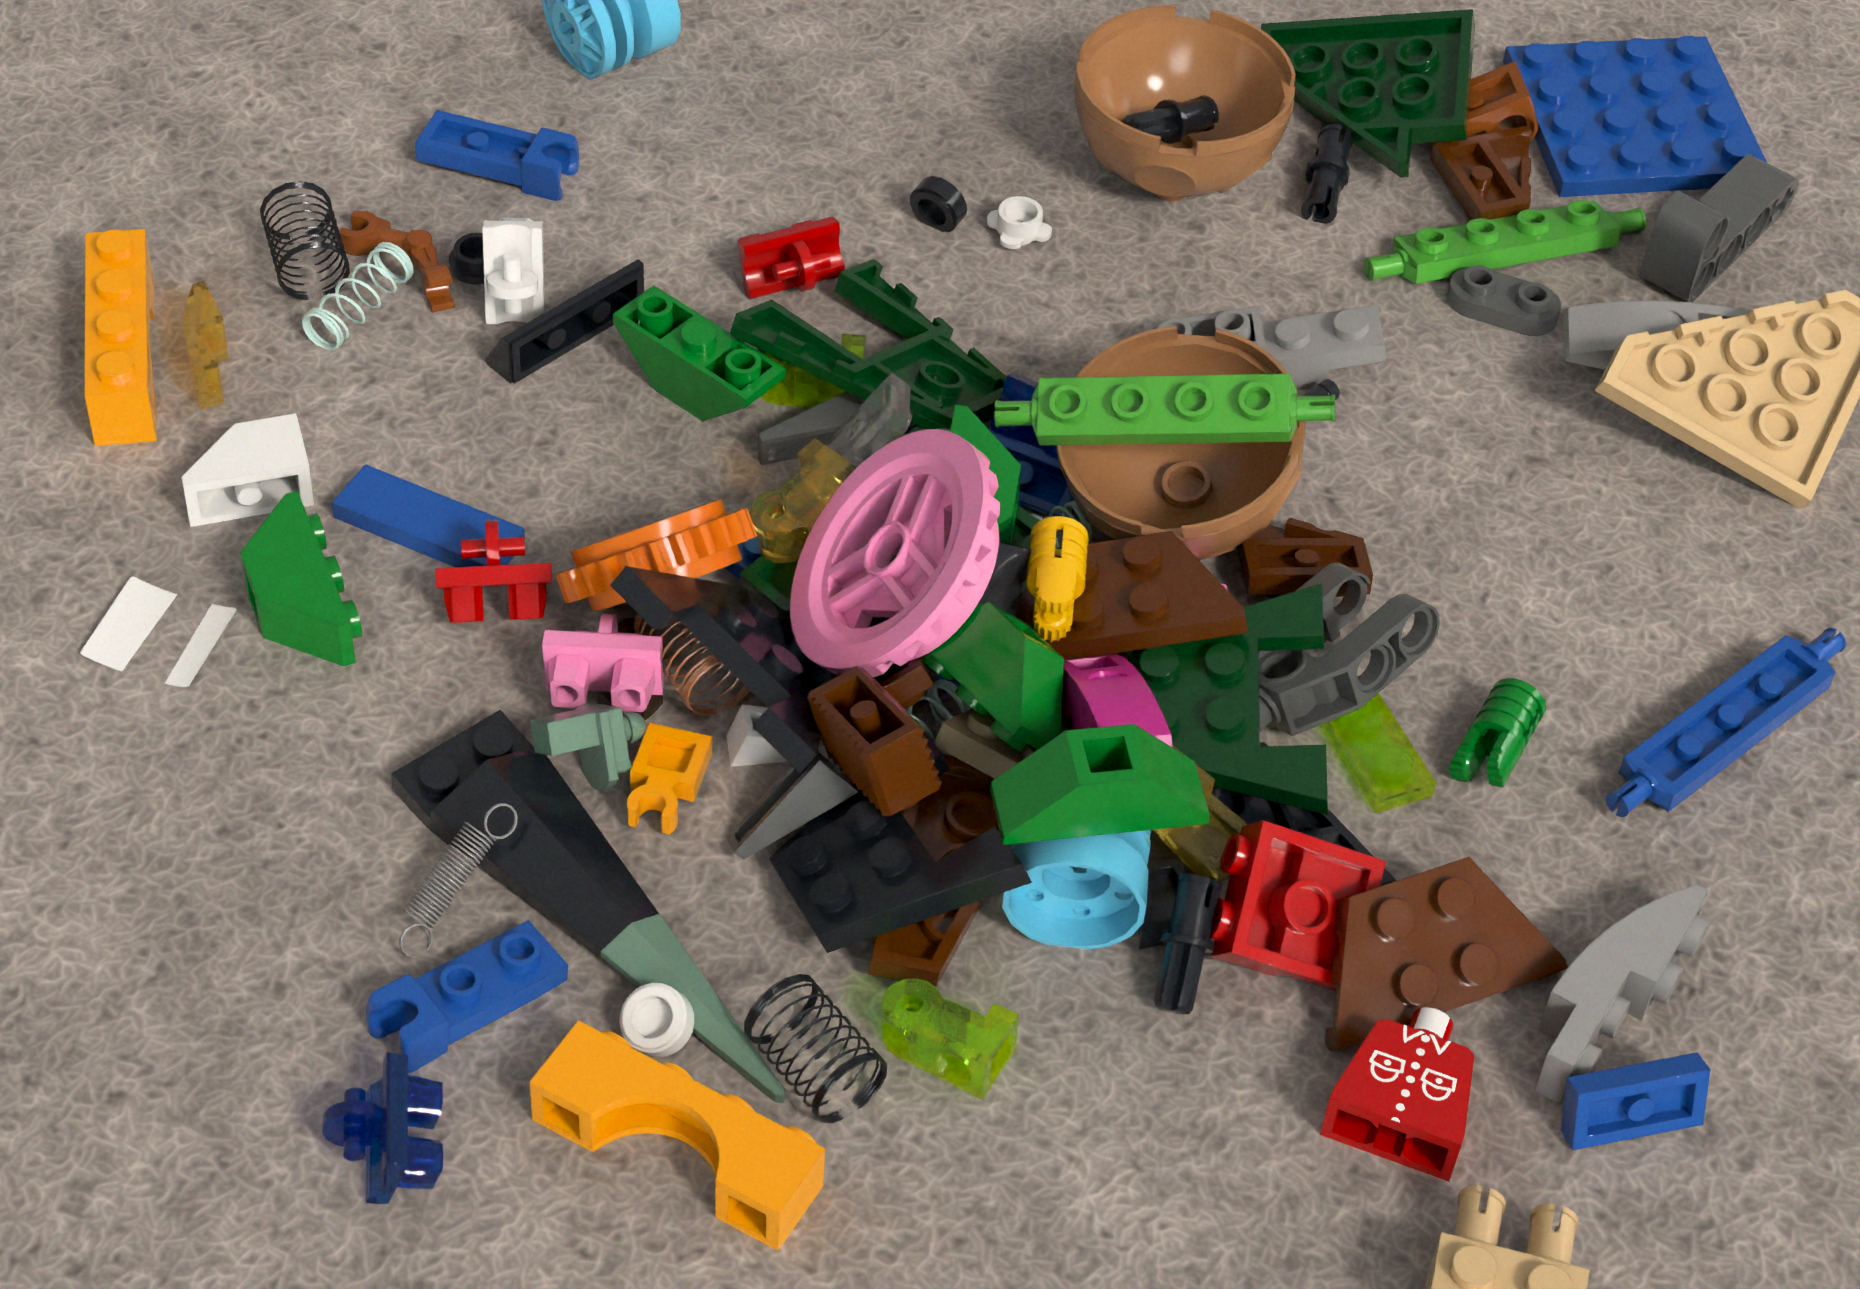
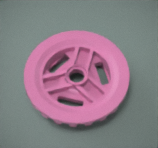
(913, 495)

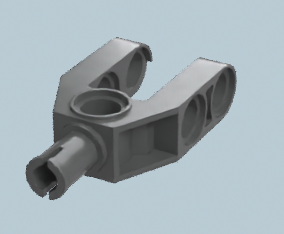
(1311, 690)

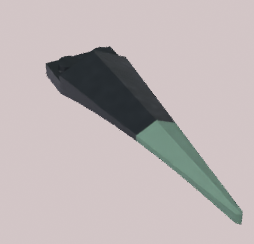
(564, 868)

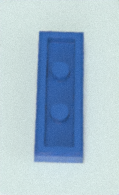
(416, 517)

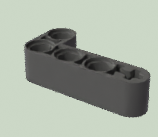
(1707, 234)

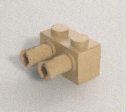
(1475, 1261)

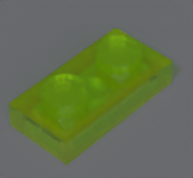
(1380, 756)

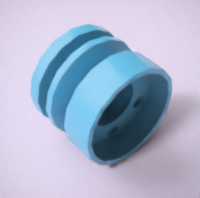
(610, 32)
(1081, 889)

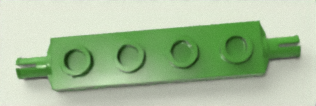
(1504, 241)
(1165, 409)

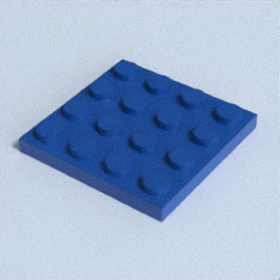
(1633, 115)

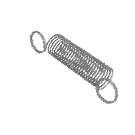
(456, 884)

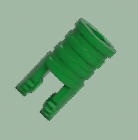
(1499, 732)

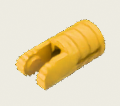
(1055, 574)

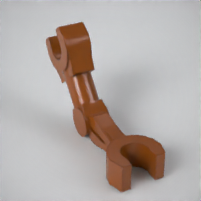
(371, 230)

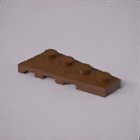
(943, 823)

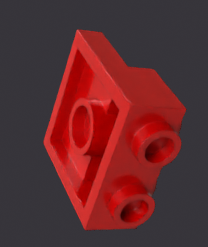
(1286, 901)

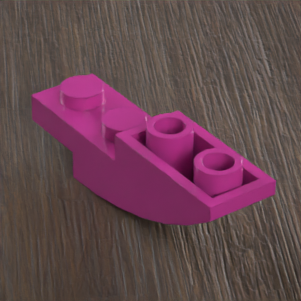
(1110, 693)

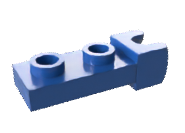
(500, 152)
(465, 993)

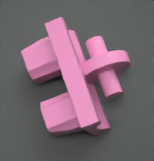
(603, 661)

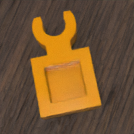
(667, 769)

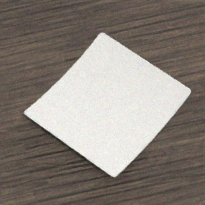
(133, 618)

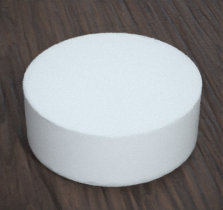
(656, 1020)

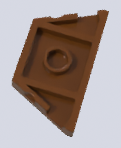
(1143, 597)
(1431, 945)

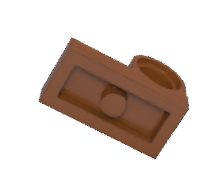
(1500, 102)

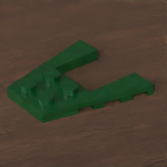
(927, 361)

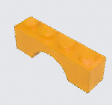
(117, 337)
(606, 1090)

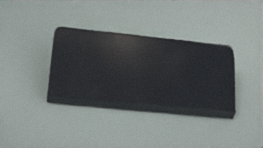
(566, 325)

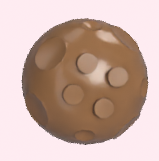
(1162, 56)
(1199, 491)

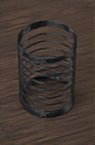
(329, 218)
(758, 1008)

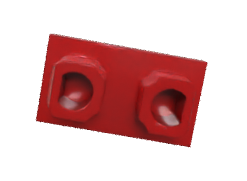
(790, 257)
(465, 584)

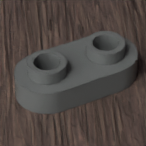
(1504, 301)

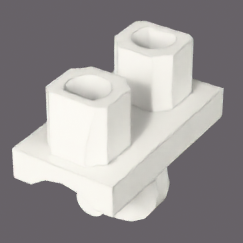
(513, 270)

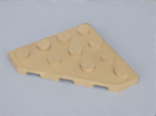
(1751, 388)

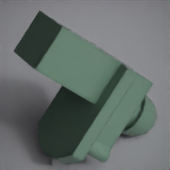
(599, 735)

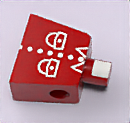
(1405, 1094)

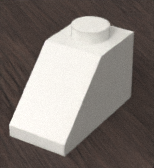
(248, 471)

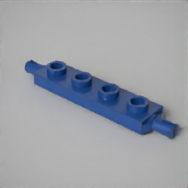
(1726, 723)

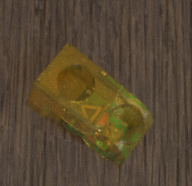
(788, 513)

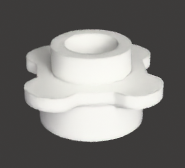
(1019, 222)

